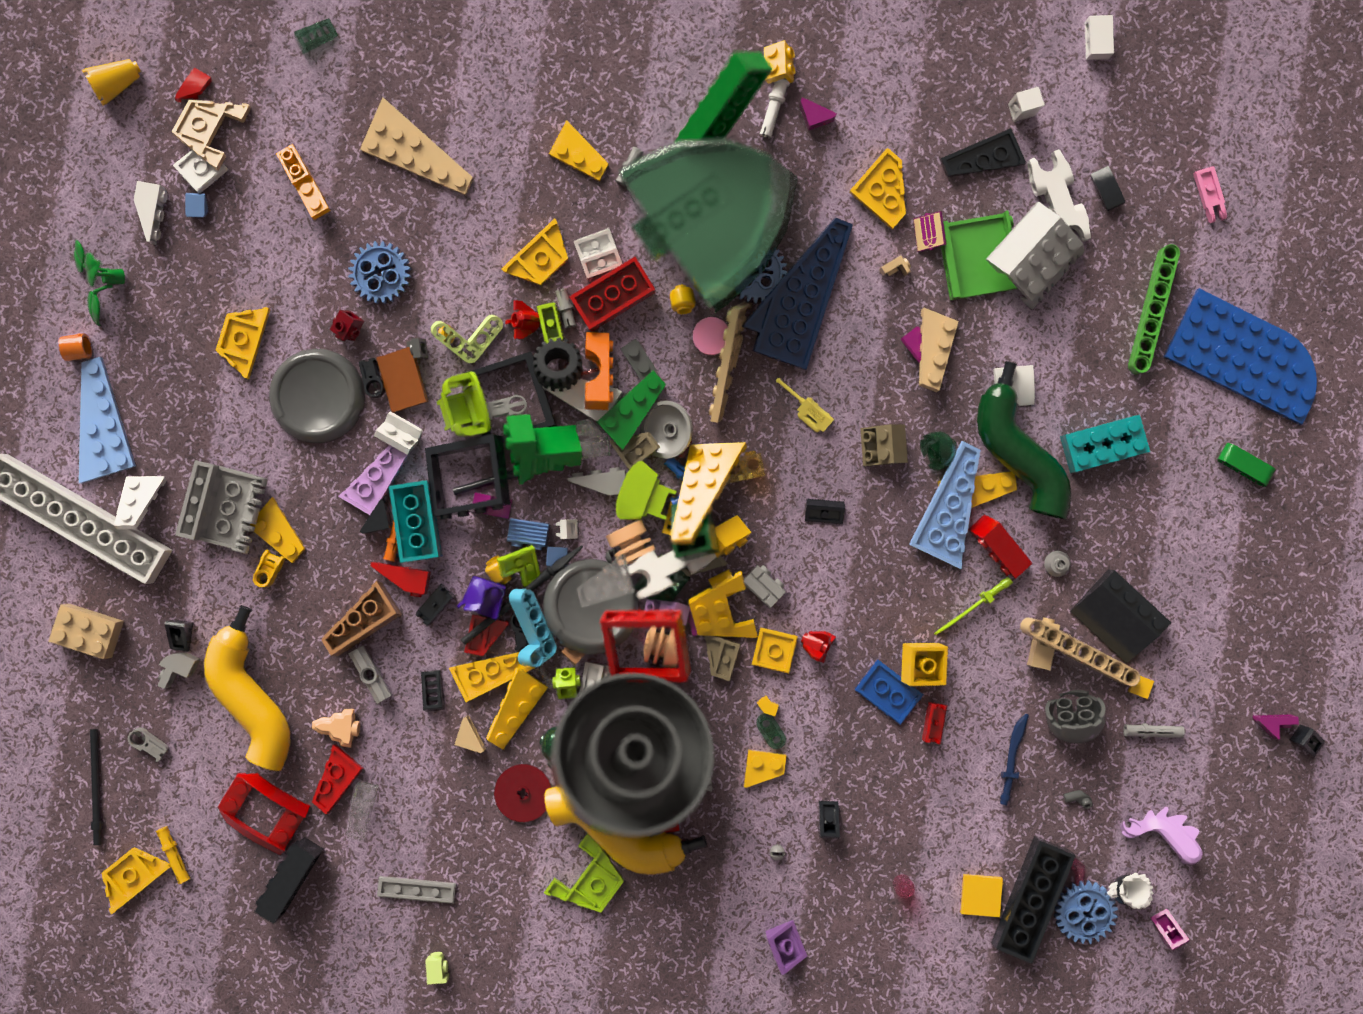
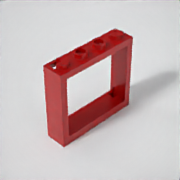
(647, 619)

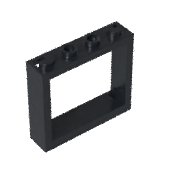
(528, 357)
(499, 474)

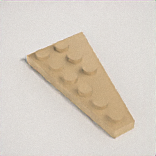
(405, 146)

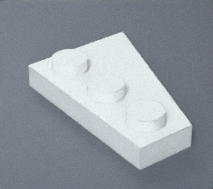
(135, 499)

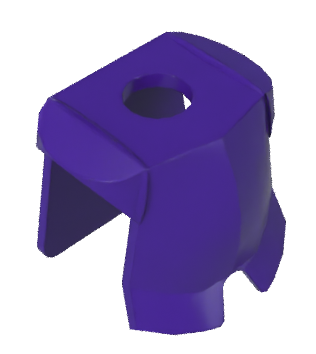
(483, 597)

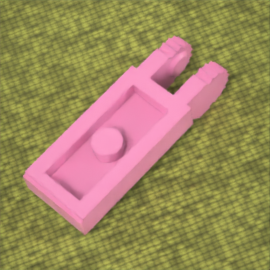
(1210, 193)

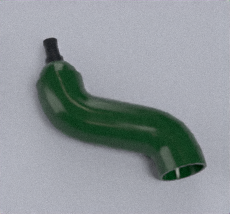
(1019, 451)

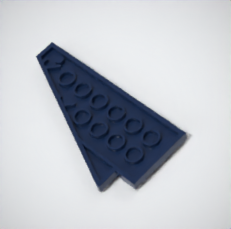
(796, 306)

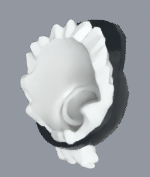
(1132, 890)

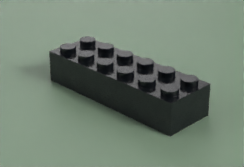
(1033, 899)

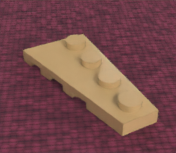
(935, 348)

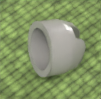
(777, 849)

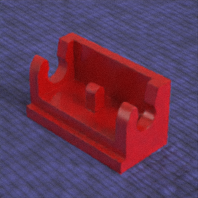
(934, 722)

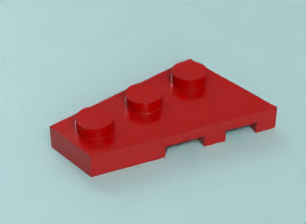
(337, 778)

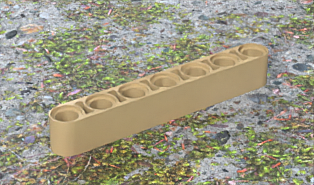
(1072, 649)

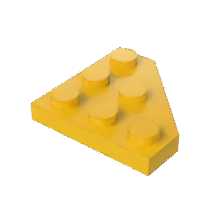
(883, 189)

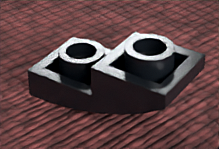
(1108, 188)

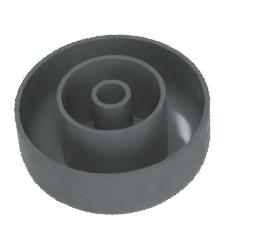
(632, 755)

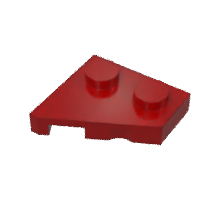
(486, 638)

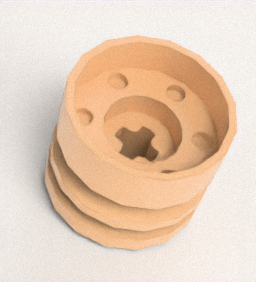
(630, 541)
(661, 646)

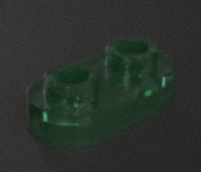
(771, 731)

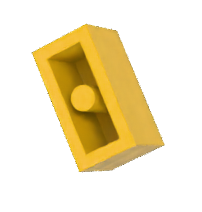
(730, 535)

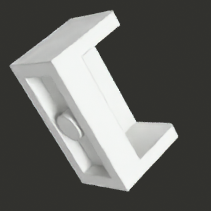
(1099, 37)
(1026, 104)

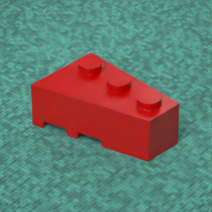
(1000, 546)

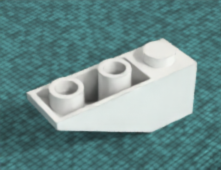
(149, 205)

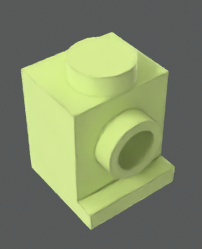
(436, 968)

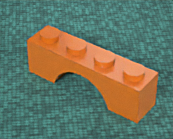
(597, 391)

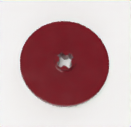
(508, 798)

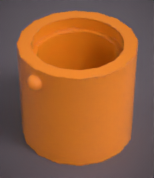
(75, 347)

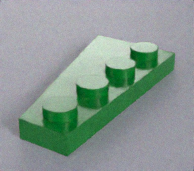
(630, 411)

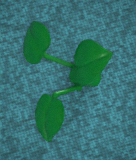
(92, 266)

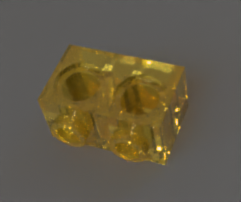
(744, 472)

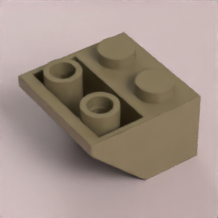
(884, 445)

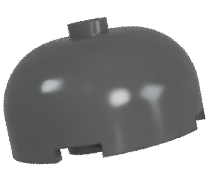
(1079, 725)

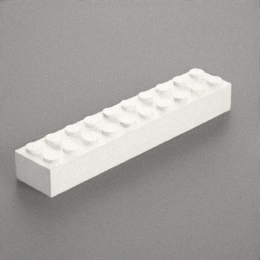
(80, 521)

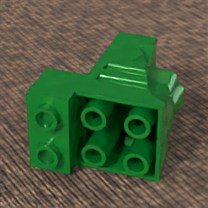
(540, 448)

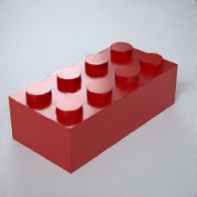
(612, 294)

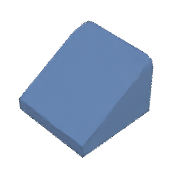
(195, 205)
(554, 554)

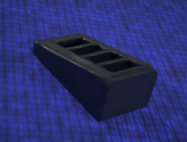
(439, 690)

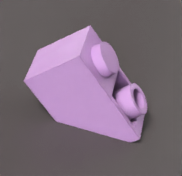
(665, 605)

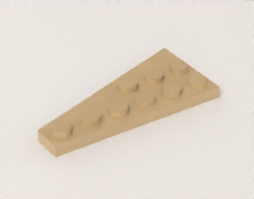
(729, 358)

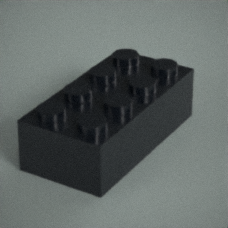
(288, 880)

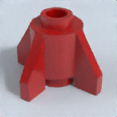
(524, 320)
(817, 644)

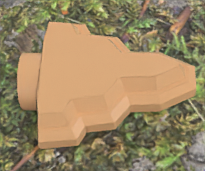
(339, 727)

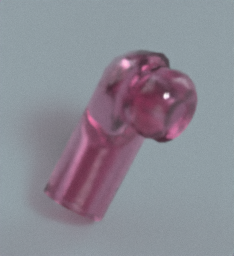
(1079, 869)

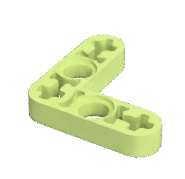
(472, 343)

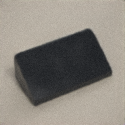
(824, 511)

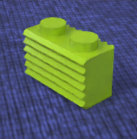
(550, 322)

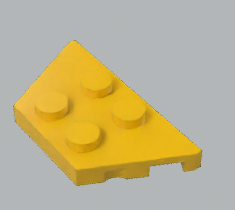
(540, 256)
(242, 338)
(130, 876)

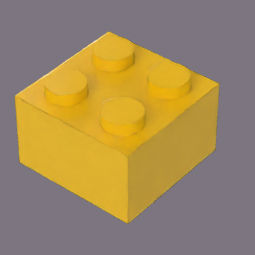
(924, 664)

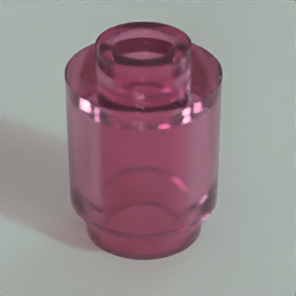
(900, 881)

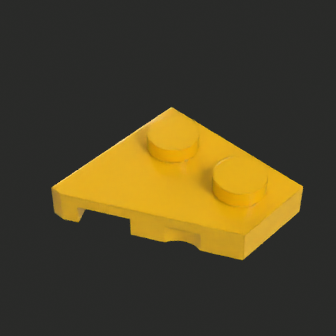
(763, 767)

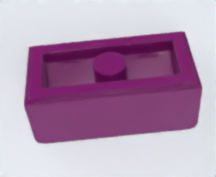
(912, 341)

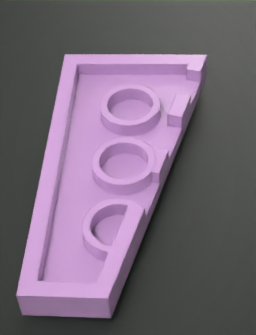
(375, 480)

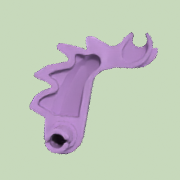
(1178, 837)

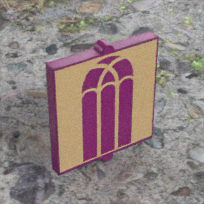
(929, 231)

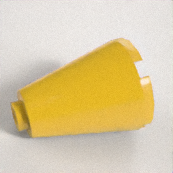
(111, 78)

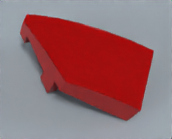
(193, 85)

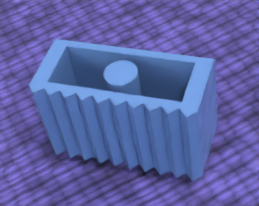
(528, 532)

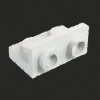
(399, 433)

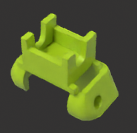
(465, 407)
(641, 494)

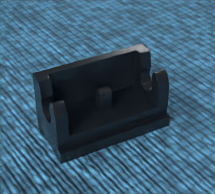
(435, 604)

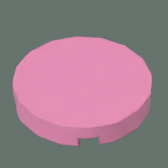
(709, 335)

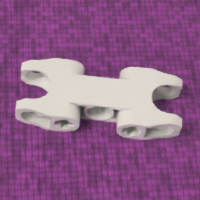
(1054, 187)
(659, 569)

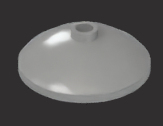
(659, 423)

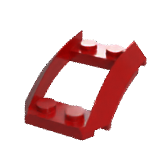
(286, 825)

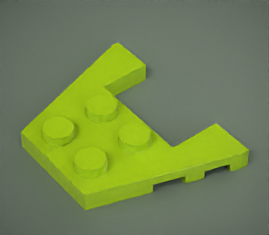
(596, 883)

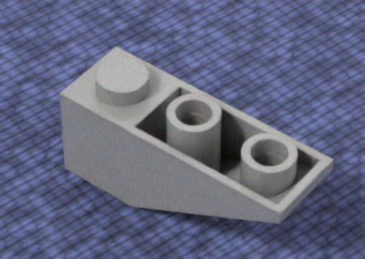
(605, 483)

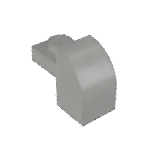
(174, 664)

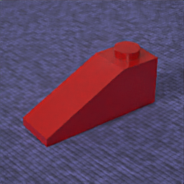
(408, 579)

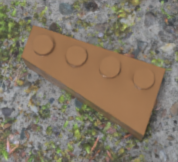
(366, 617)

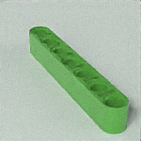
(1160, 303)

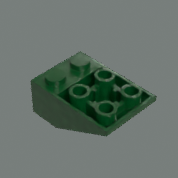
(703, 544)

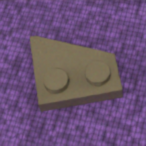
(722, 656)

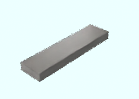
(416, 889)

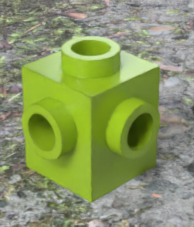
(566, 683)

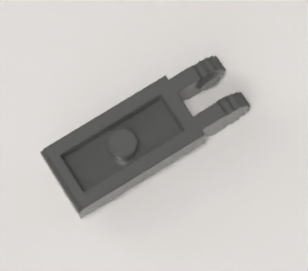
(638, 359)

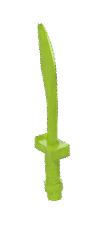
(987, 597)

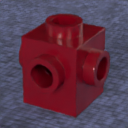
(346, 325)

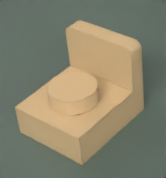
(891, 267)

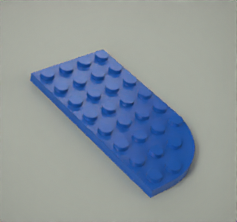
(1245, 356)

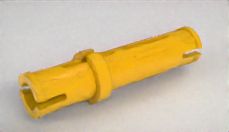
(172, 853)

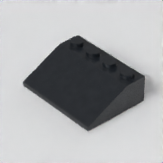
(1120, 616)

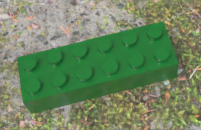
(727, 97)

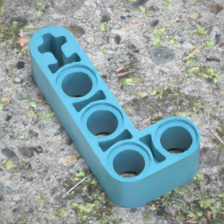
(531, 619)

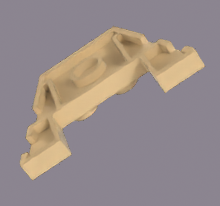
(200, 124)

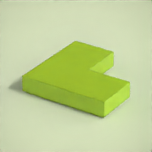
(520, 561)

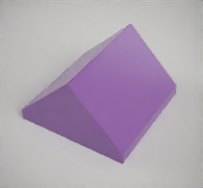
(786, 946)

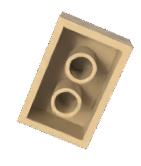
(86, 631)

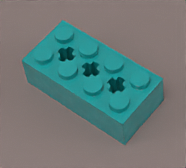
(1130, 427)

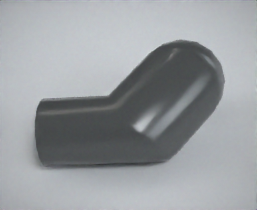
(1080, 797)

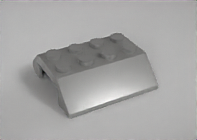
(1037, 253)
(220, 506)

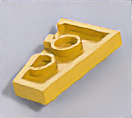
(578, 153)
(277, 531)

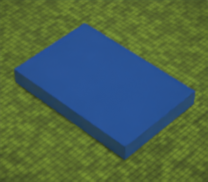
(887, 692)

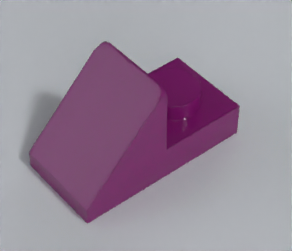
(1273, 723)

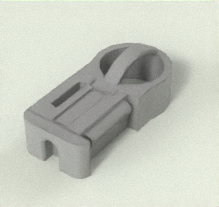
(503, 407)
(151, 743)

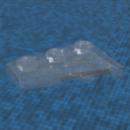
(607, 584)

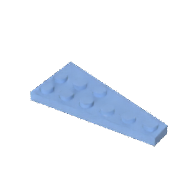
(102, 434)
(948, 514)

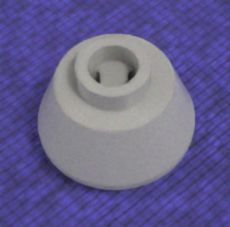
(1054, 560)

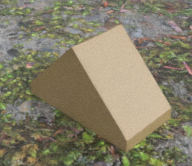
(469, 737)

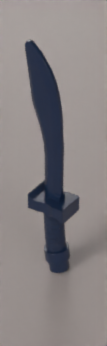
(1016, 737)

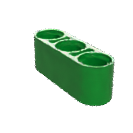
(1247, 464)

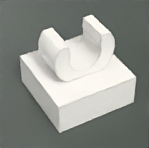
(568, 529)

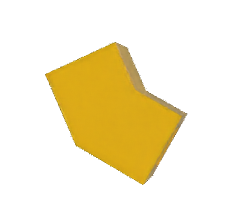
(767, 706)

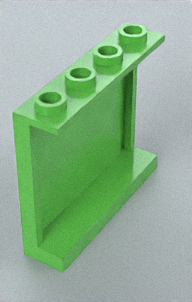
(966, 253)

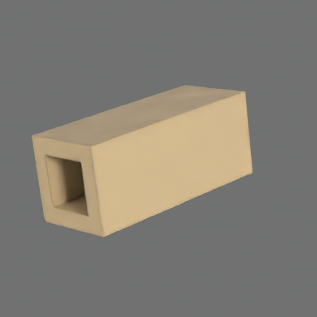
(1040, 654)

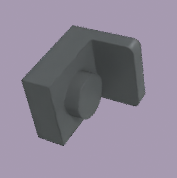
(418, 348)

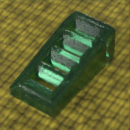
(318, 41)

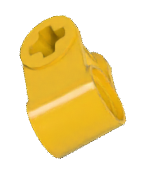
(269, 568)

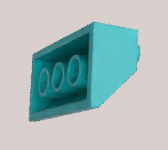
(414, 522)

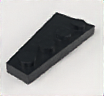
(989, 154)

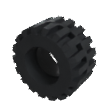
(555, 350)

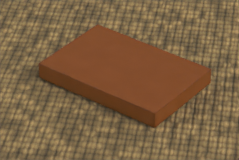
(402, 380)

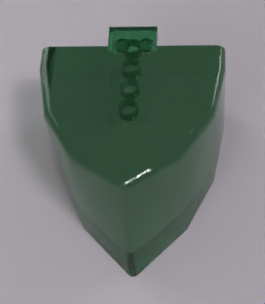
(714, 211)

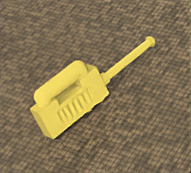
(812, 409)

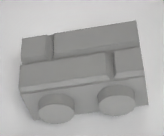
(764, 586)

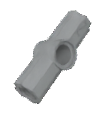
(376, 685)

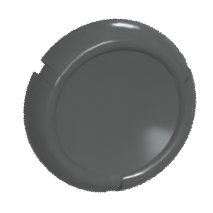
(316, 395)
(577, 625)

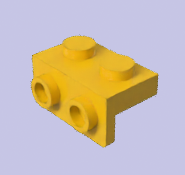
(781, 59)

